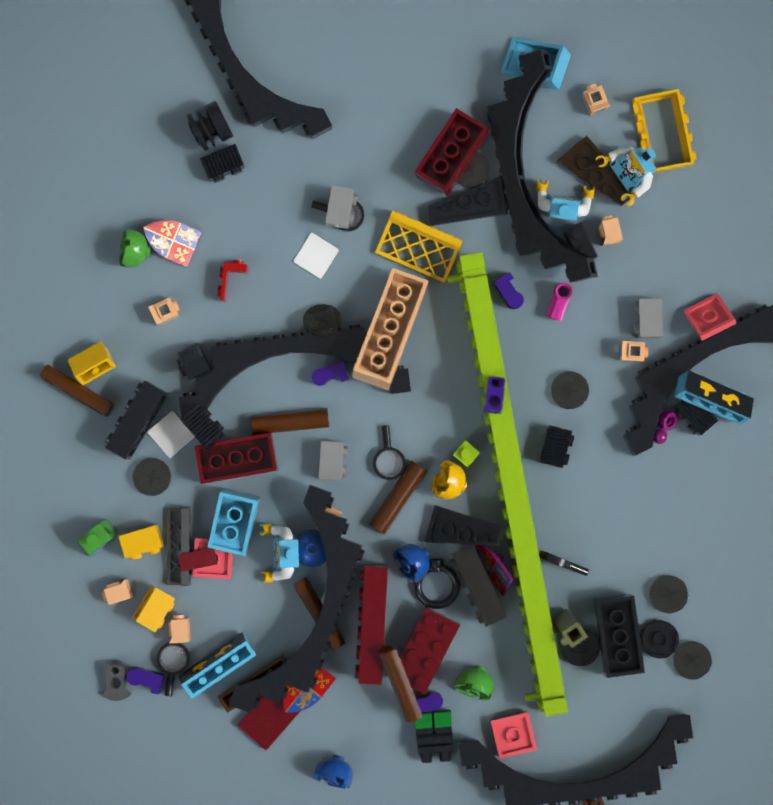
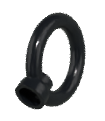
(437, 565)

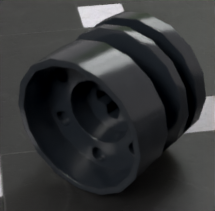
(209, 126)

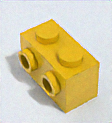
(91, 363)
(141, 541)
(154, 608)

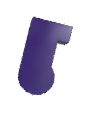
(511, 297)
(328, 373)
(494, 395)
(146, 677)
(430, 702)

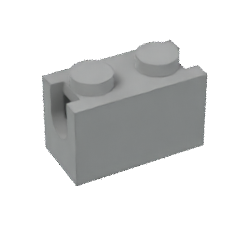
(340, 207)
(649, 318)
(331, 461)

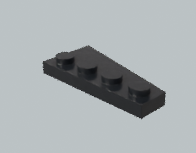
(477, 203)
(459, 528)

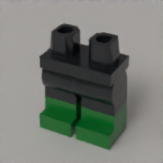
(437, 740)

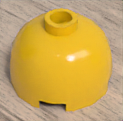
(450, 481)

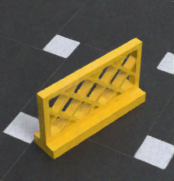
(426, 231)

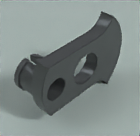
(112, 692)

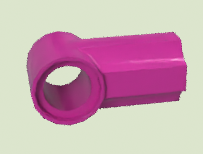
(558, 304)

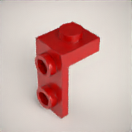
(236, 267)

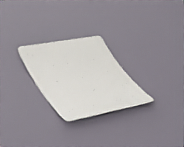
(316, 255)
(170, 434)

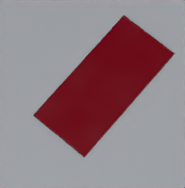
(197, 559)

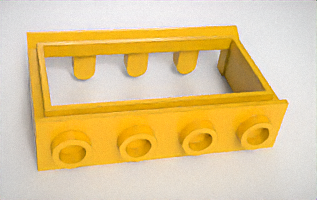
(681, 120)

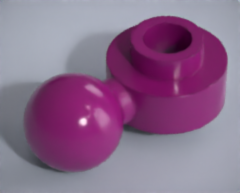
(667, 422)

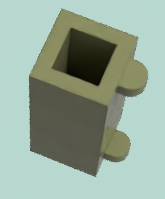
(568, 628)

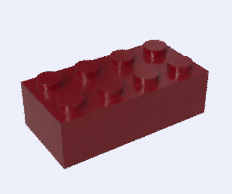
(452, 152)
(236, 458)
(427, 647)

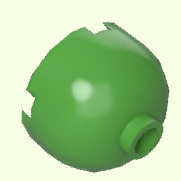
(133, 248)
(475, 682)

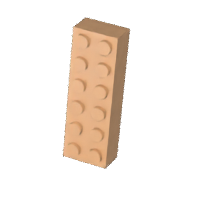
(390, 329)

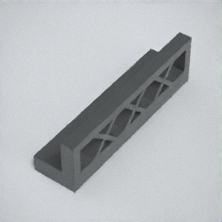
(185, 544)

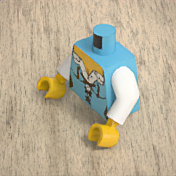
(633, 169)
(563, 206)
(284, 553)

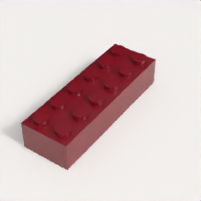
(373, 623)

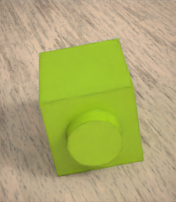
(466, 453)

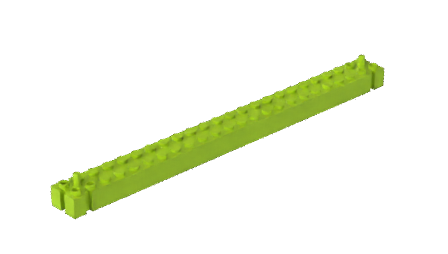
(513, 491)

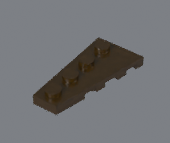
(582, 162)

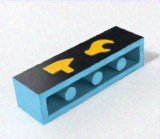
(714, 397)
(217, 665)

